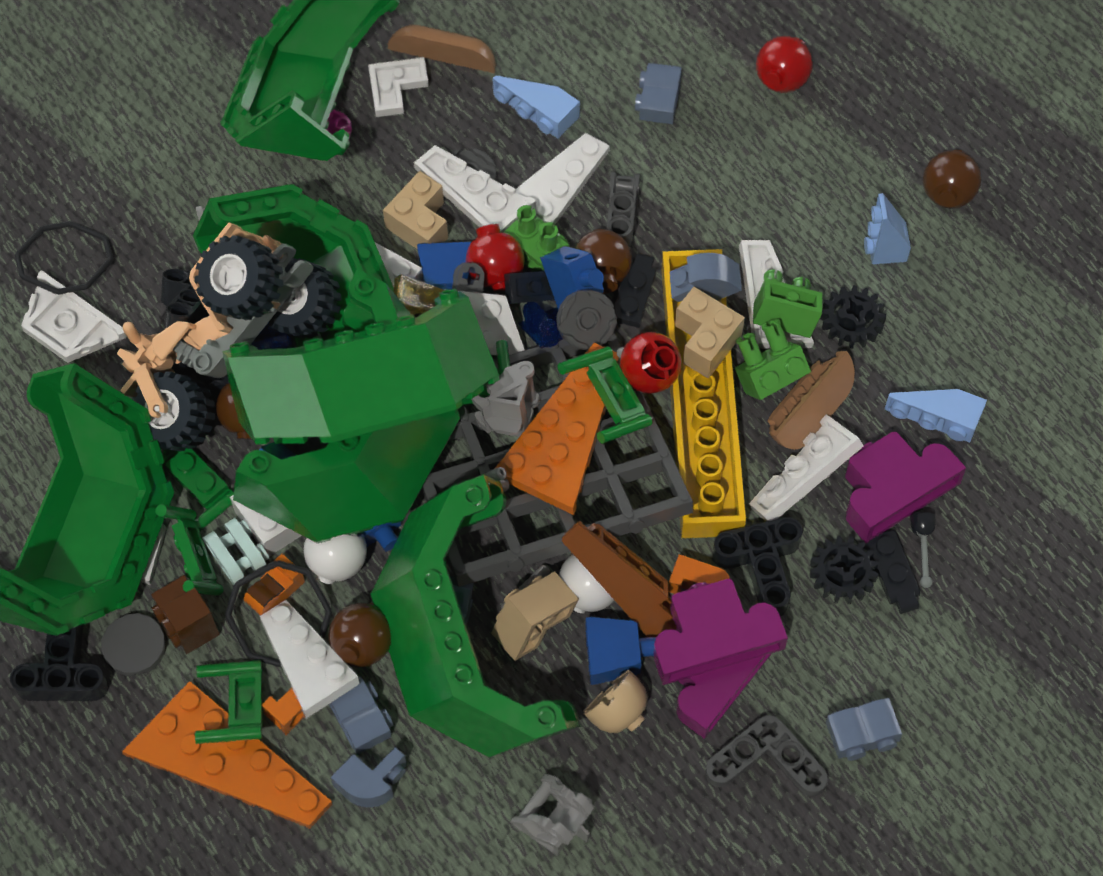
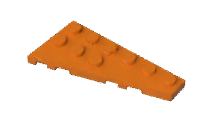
(558, 443)
(232, 768)

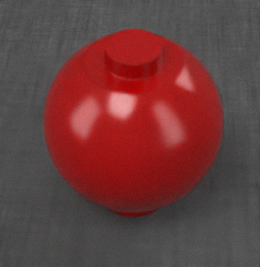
(784, 64)
(496, 254)
(650, 362)

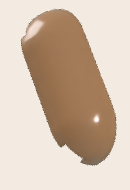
(443, 47)
(811, 400)

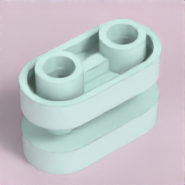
(238, 533)

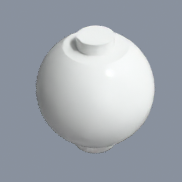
(336, 558)
(588, 590)

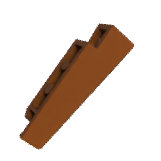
(624, 576)

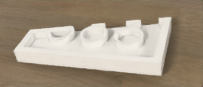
(564, 177)
(473, 191)
(756, 259)
(815, 462)
(307, 660)

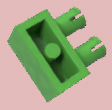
(535, 237)
(792, 304)
(772, 369)

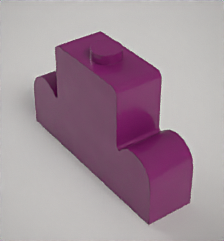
(896, 482)
(715, 632)
(712, 694)

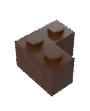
(184, 616)

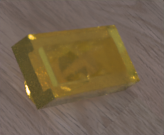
(415, 294)

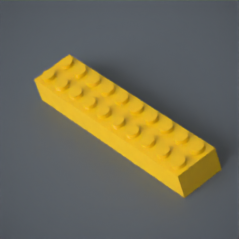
(704, 429)

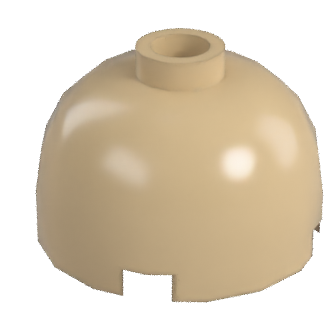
(619, 705)

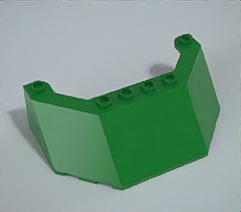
(296, 75)
(309, 227)
(362, 377)
(354, 479)
(97, 511)
(431, 638)

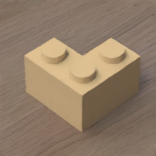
(414, 211)
(712, 330)
(531, 613)

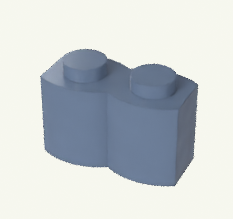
(659, 93)
(361, 717)
(864, 729)

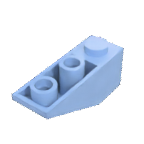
(542, 103)
(887, 234)
(944, 410)

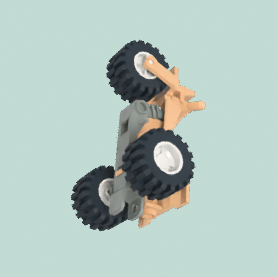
(243, 287)

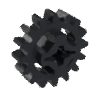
(850, 320)
(850, 557)

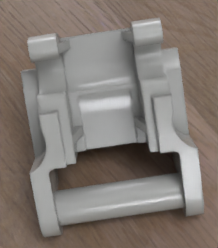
(510, 401)
(562, 823)

